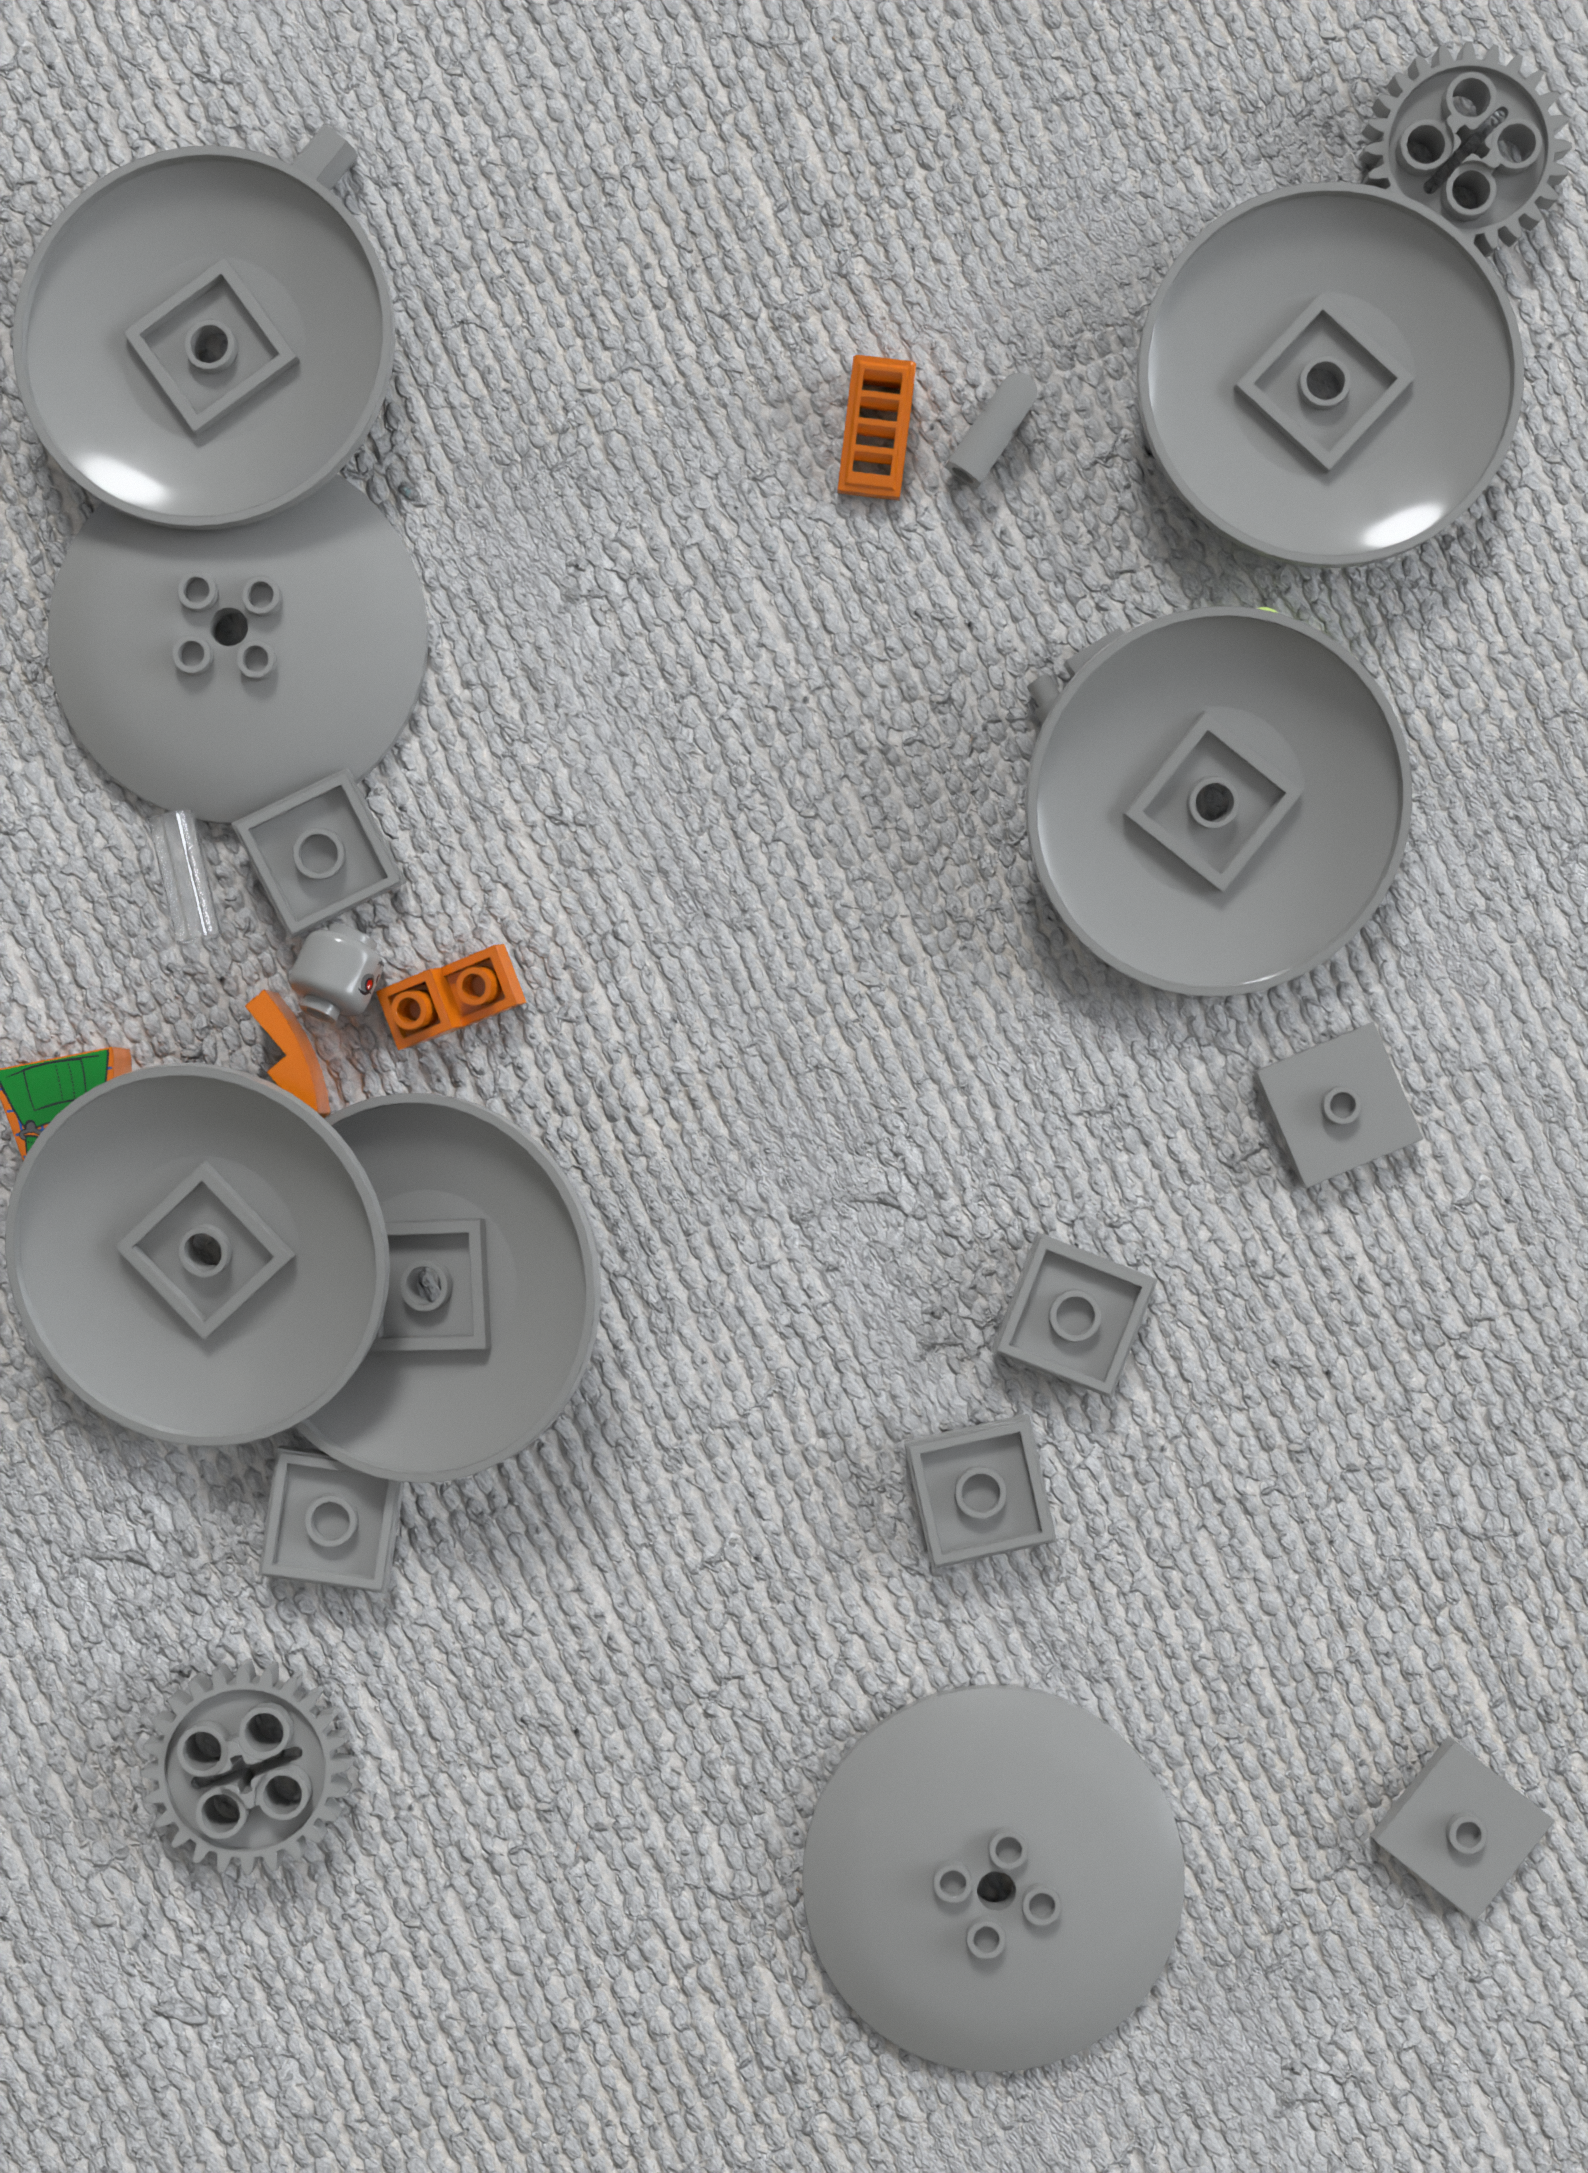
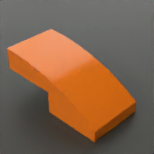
(299, 1069)

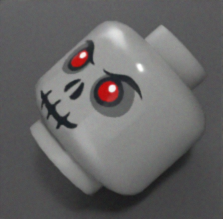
(336, 972)

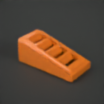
(883, 373)

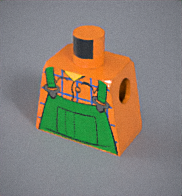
(42, 1089)

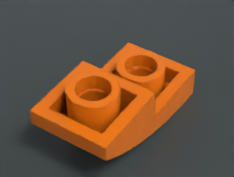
(451, 997)

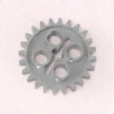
(1424, 113)
(266, 1818)

